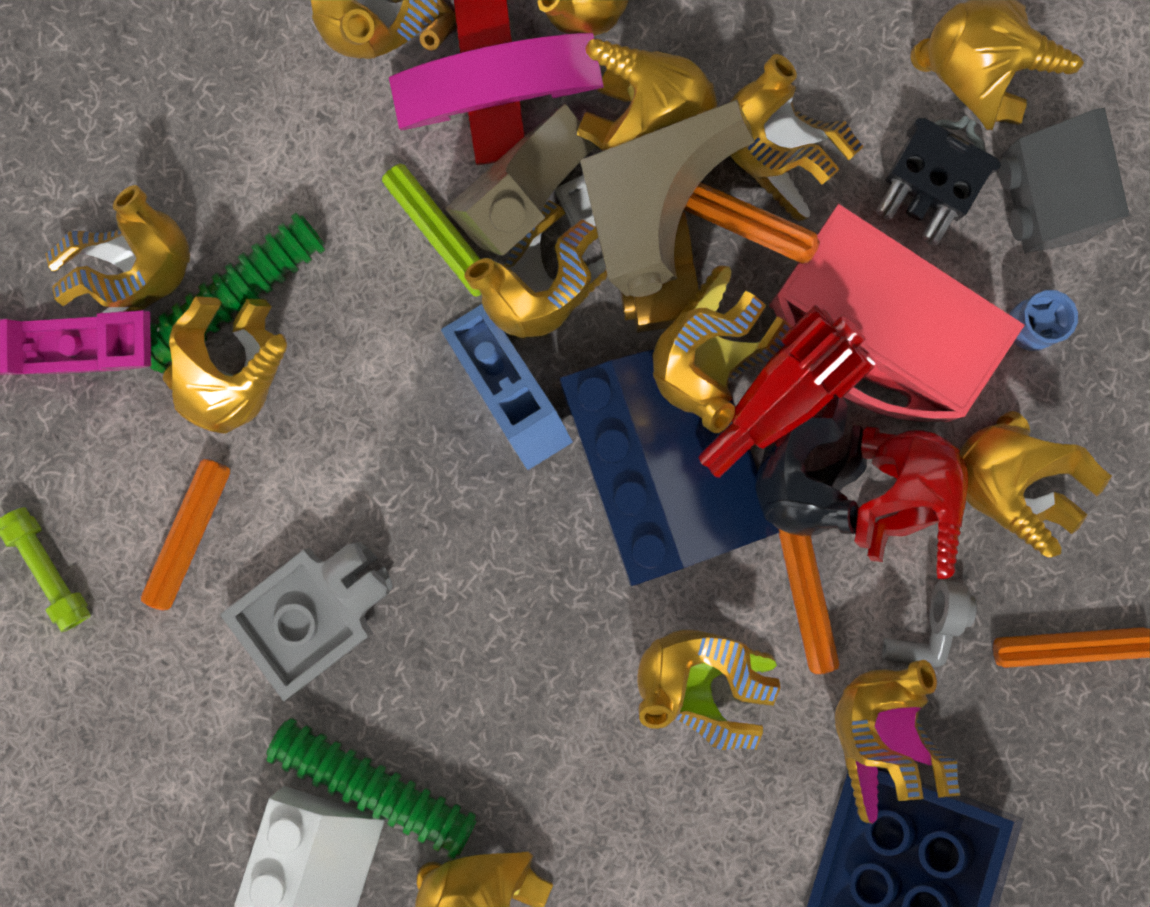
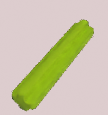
(431, 221)

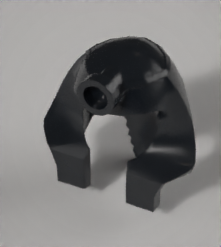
(811, 500)

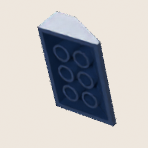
(648, 473)
(915, 852)

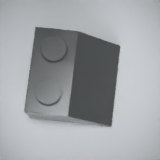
(1064, 183)

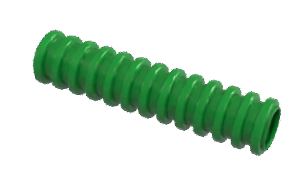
(242, 281)
(371, 787)

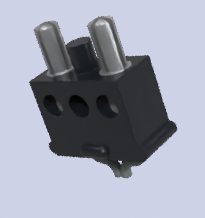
(948, 159)

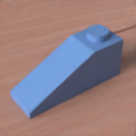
(507, 387)

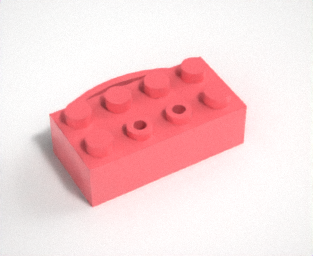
(918, 323)

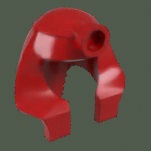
(927, 492)

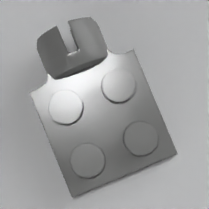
(308, 615)

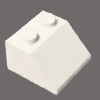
(309, 853)

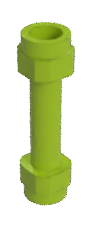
(20, 531)

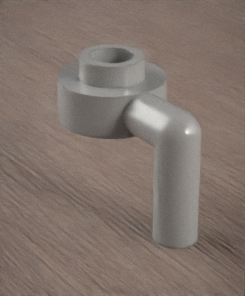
(950, 614)

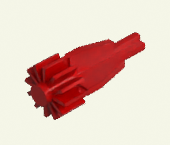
(796, 383)

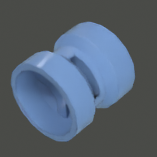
(1051, 313)

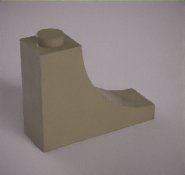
(644, 187)
(513, 191)

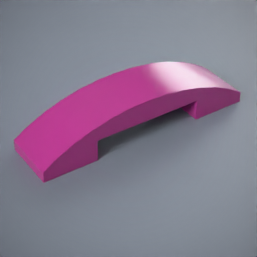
(494, 78)
(76, 344)

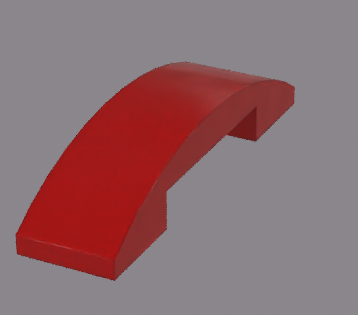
(501, 126)

